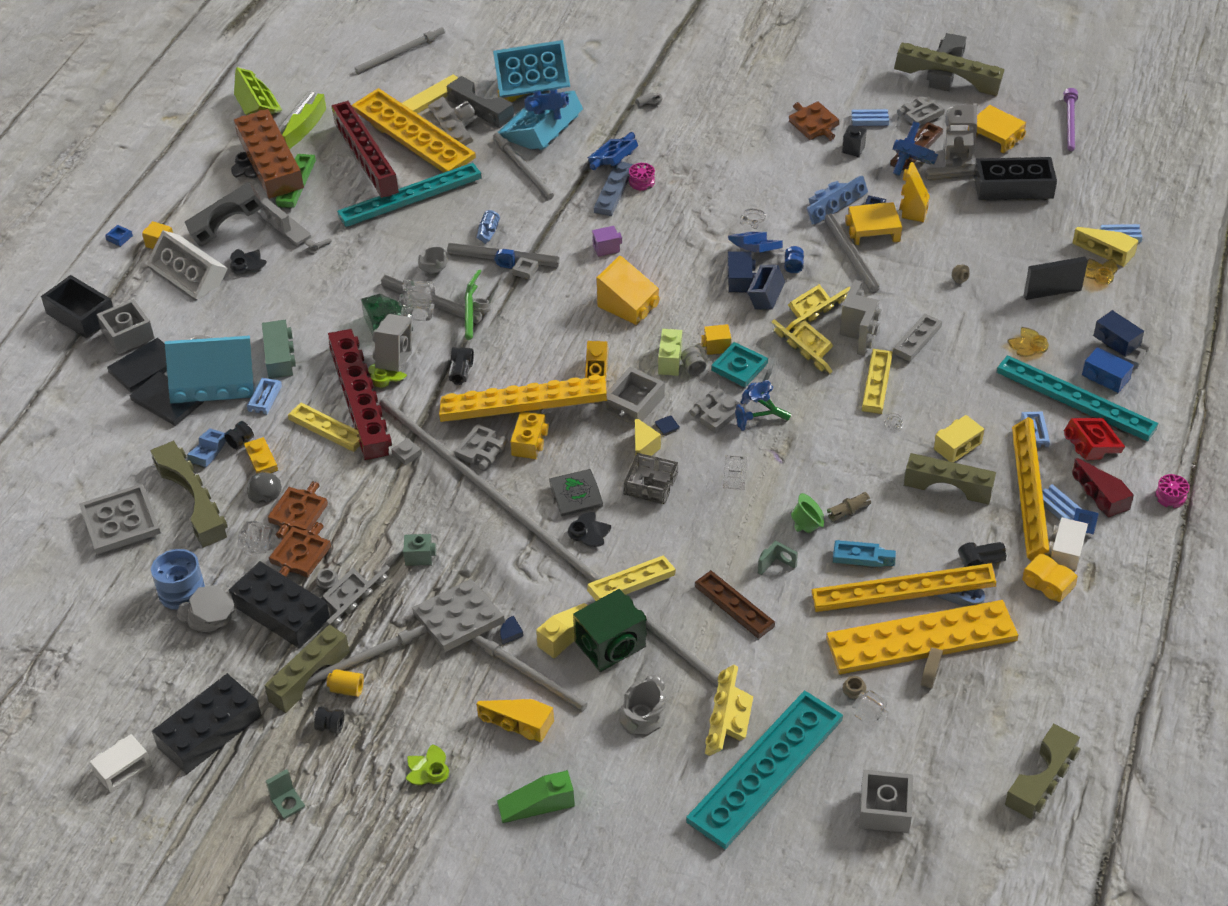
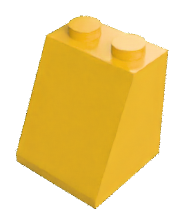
(626, 291)

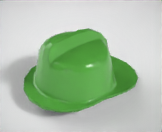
(807, 514)

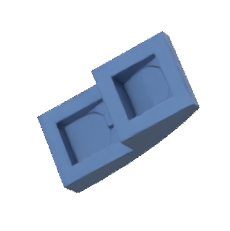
(209, 446)

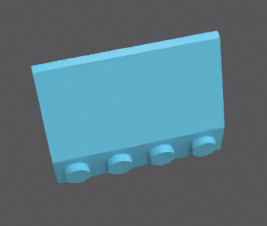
(531, 68)
(539, 129)
(209, 369)

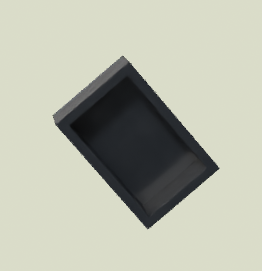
(76, 305)

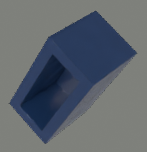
(740, 271)
(766, 287)
(1118, 333)

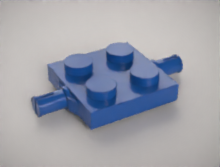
(613, 151)

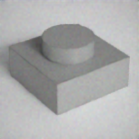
(525, 268)
(406, 451)

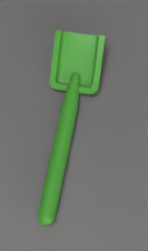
(471, 287)

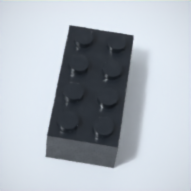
(1015, 178)
(279, 604)
(206, 723)

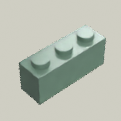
(278, 349)

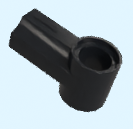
(461, 361)
(984, 554)

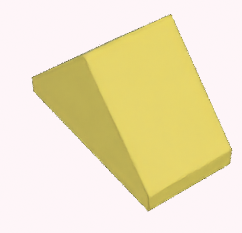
(646, 439)

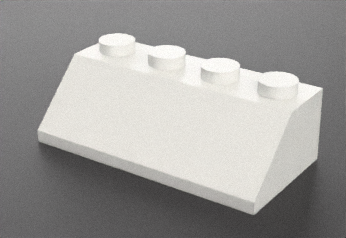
(186, 265)

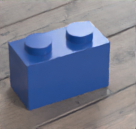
(1107, 370)

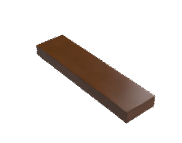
(924, 137)
(735, 604)

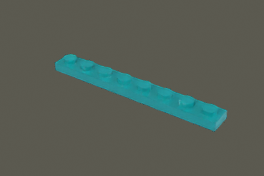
(409, 194)
(1077, 398)

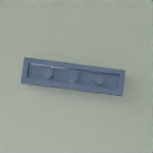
(613, 189)

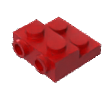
(1092, 438)

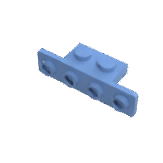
(834, 198)

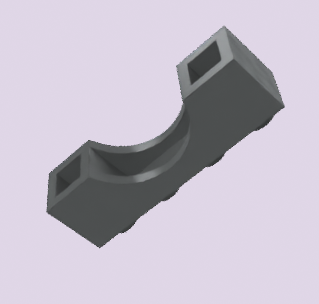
(951, 45)
(495, 110)
(205, 224)

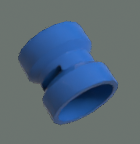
(794, 259)

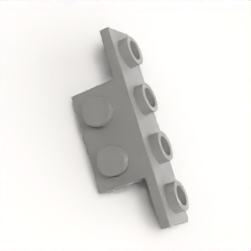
(283, 222)
(347, 591)

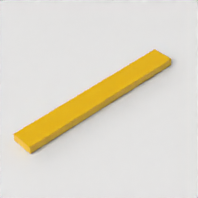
(1030, 489)
(903, 587)

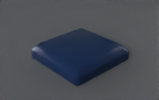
(667, 424)

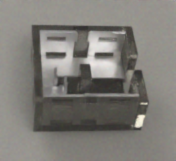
(650, 478)

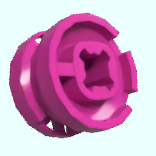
(641, 177)
(1172, 491)

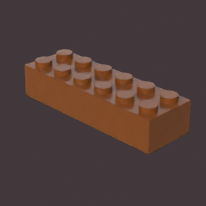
(268, 153)

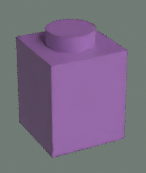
(606, 241)

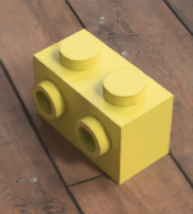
(958, 438)

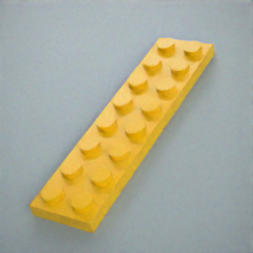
(413, 131)
(523, 398)
(914, 636)

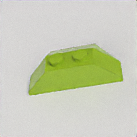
(253, 93)

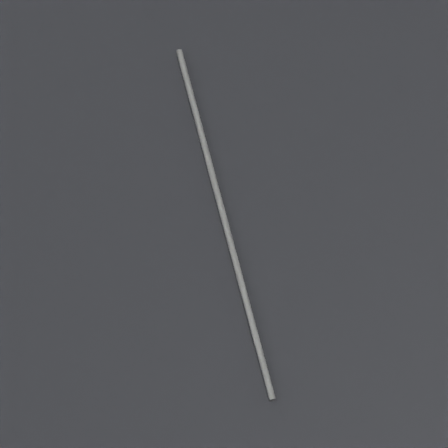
(544, 536)

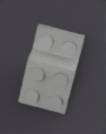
(860, 317)

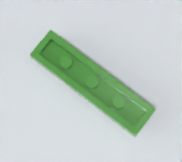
(305, 163)

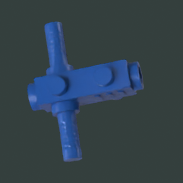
(541, 102)
(907, 148)

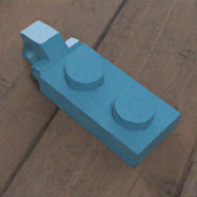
(862, 554)

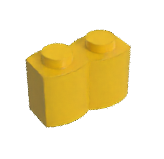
(1049, 577)

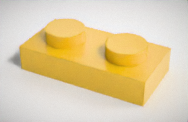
(260, 456)

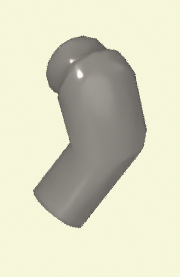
(651, 99)

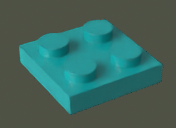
(739, 364)

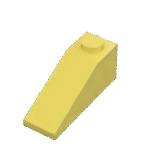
(1106, 244)
(557, 632)

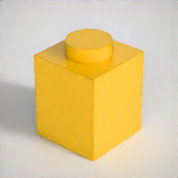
(152, 233)
(716, 339)

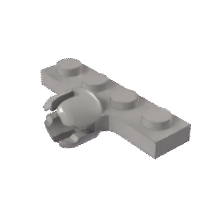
(454, 120)

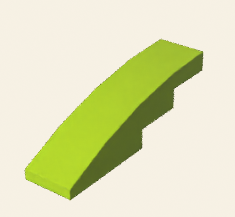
(303, 123)

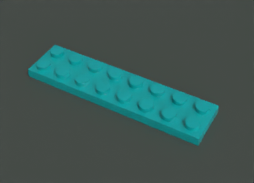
(764, 769)

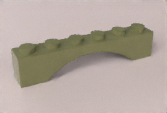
(983, 76)
(205, 519)

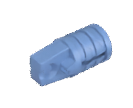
(488, 225)

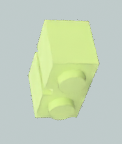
(670, 352)

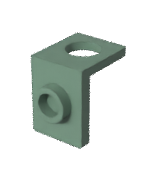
(774, 552)
(280, 789)

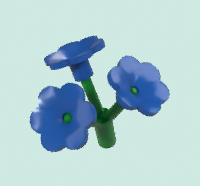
(759, 393)

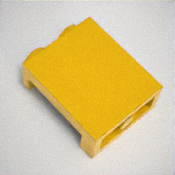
(1000, 127)
(873, 220)

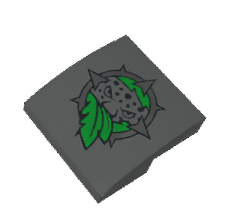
(576, 492)

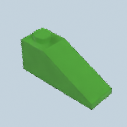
(539, 797)

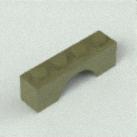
(973, 481)
(288, 684)
(1029, 791)

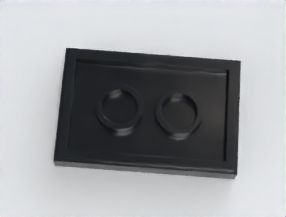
(1055, 278)
(140, 365)
(155, 398)

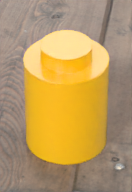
(345, 682)

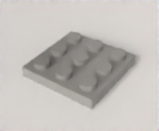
(119, 518)
(458, 615)

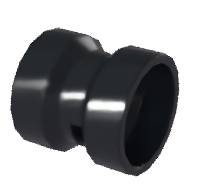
(238, 435)
(329, 720)

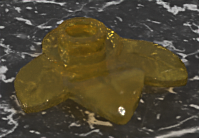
(1100, 272)
(1029, 343)

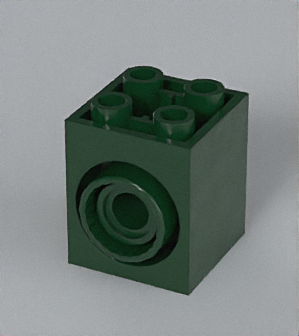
(610, 629)

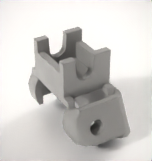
(960, 143)

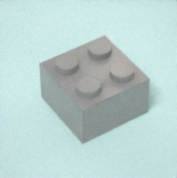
(125, 326)
(393, 342)
(886, 801)

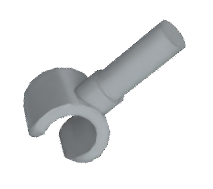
(314, 247)

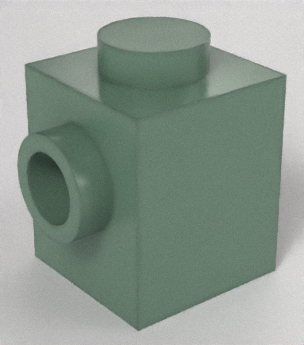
(418, 549)

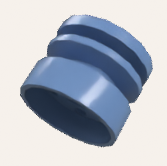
(176, 577)

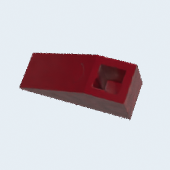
(1106, 490)

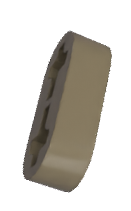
(931, 667)

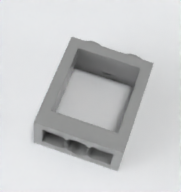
(626, 410)

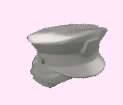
(207, 609)
(644, 706)

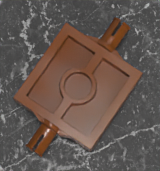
(814, 120)
(297, 509)
(300, 551)

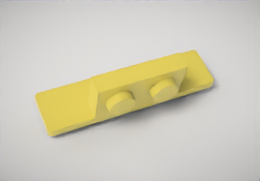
(812, 303)
(809, 341)
(730, 712)

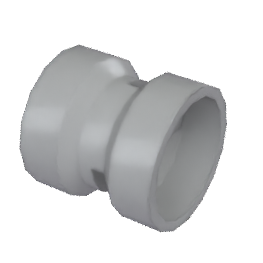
(693, 361)

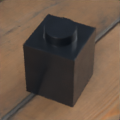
(854, 141)

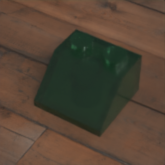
(376, 309)

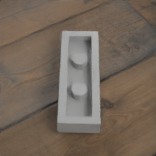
(917, 337)

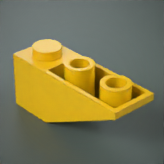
(915, 194)
(597, 358)
(521, 716)

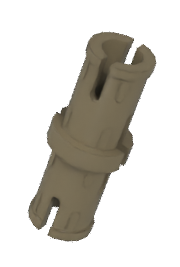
(848, 506)

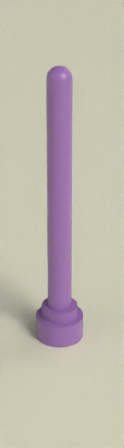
(1070, 97)

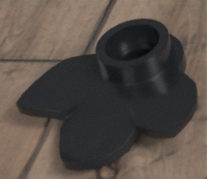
(243, 166)
(246, 262)
(588, 530)

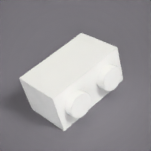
(1068, 542)
(120, 763)

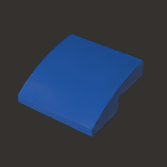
(755, 241)

